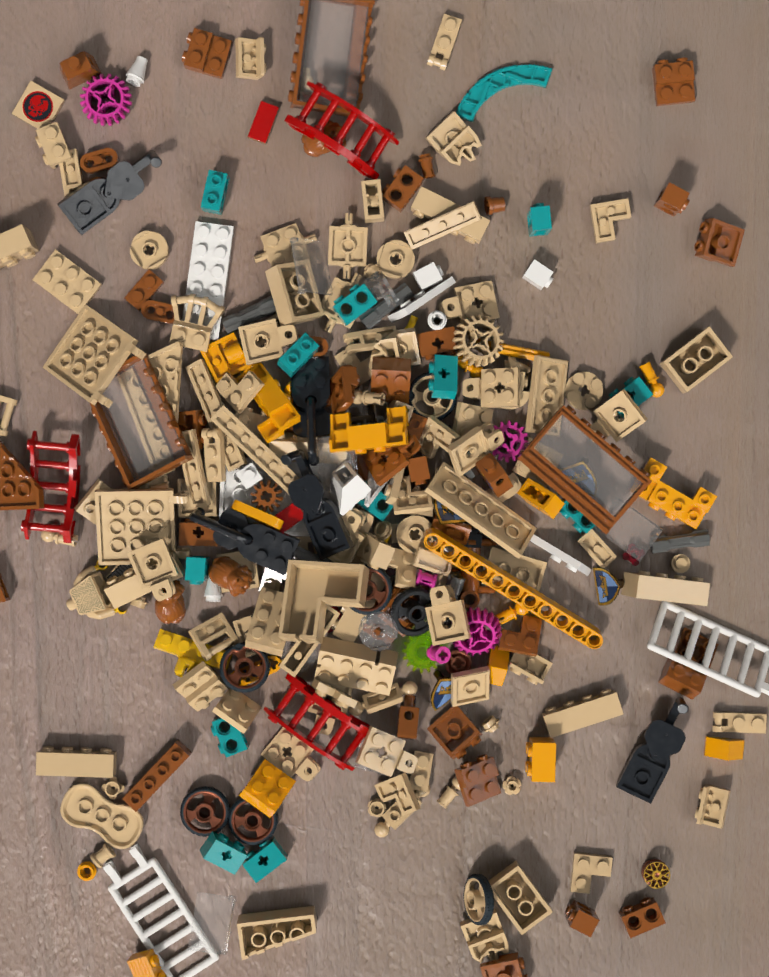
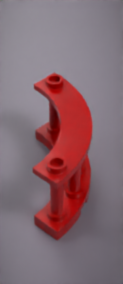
(335, 144)
(71, 487)
(329, 709)

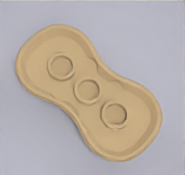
(114, 822)

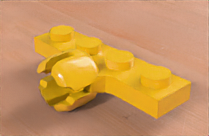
(186, 651)

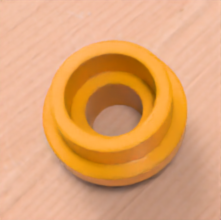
(84, 876)

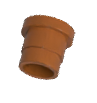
(494, 205)

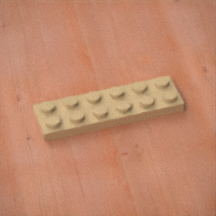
(480, 510)

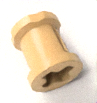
(102, 855)

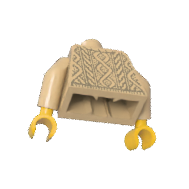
(89, 595)

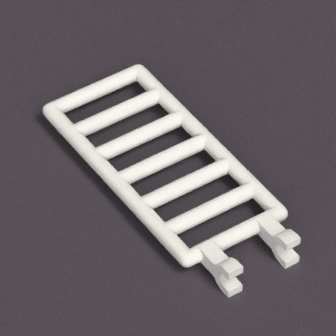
(760, 685)
(133, 919)

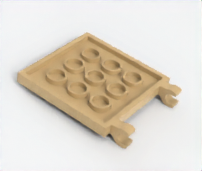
(91, 355)
(134, 519)

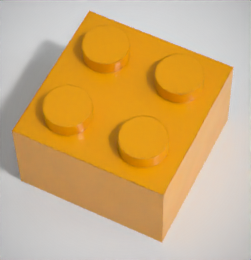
(541, 759)
(267, 788)

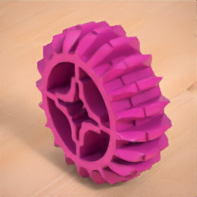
(92, 91)
(481, 638)

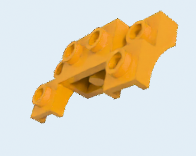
(273, 403)
(371, 436)
(672, 501)

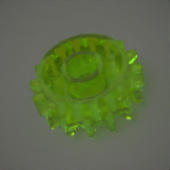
(412, 656)

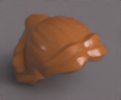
(315, 147)
(230, 575)
(173, 608)

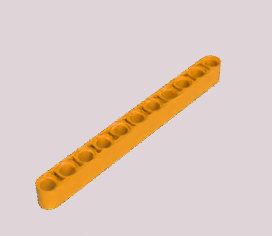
(517, 596)

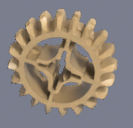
(474, 334)

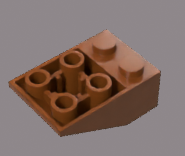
(680, 677)

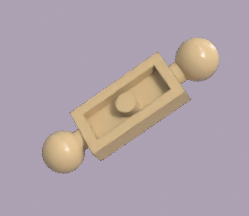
(374, 701)
(394, 816)

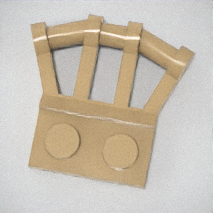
(191, 334)

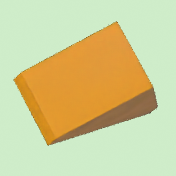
(498, 665)
(724, 748)

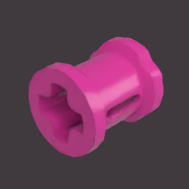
(426, 579)
(438, 653)

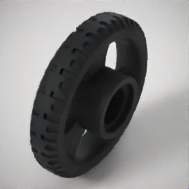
(418, 618)

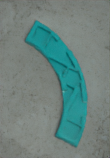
(499, 80)

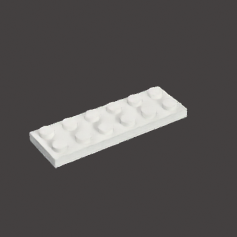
(209, 269)

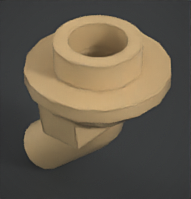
(511, 363)

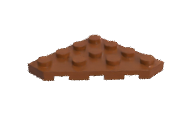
(17, 486)

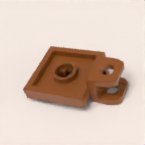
(396, 460)

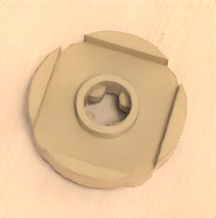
(138, 249)
(405, 254)
(589, 400)
(404, 536)

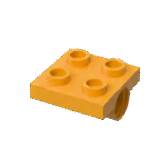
(225, 357)

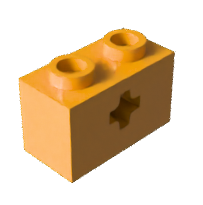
(540, 498)

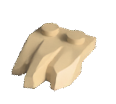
(454, 139)
(399, 344)
(485, 939)

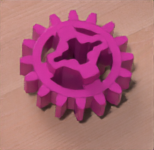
(516, 438)

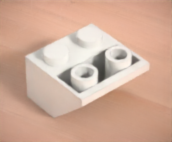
(347, 488)

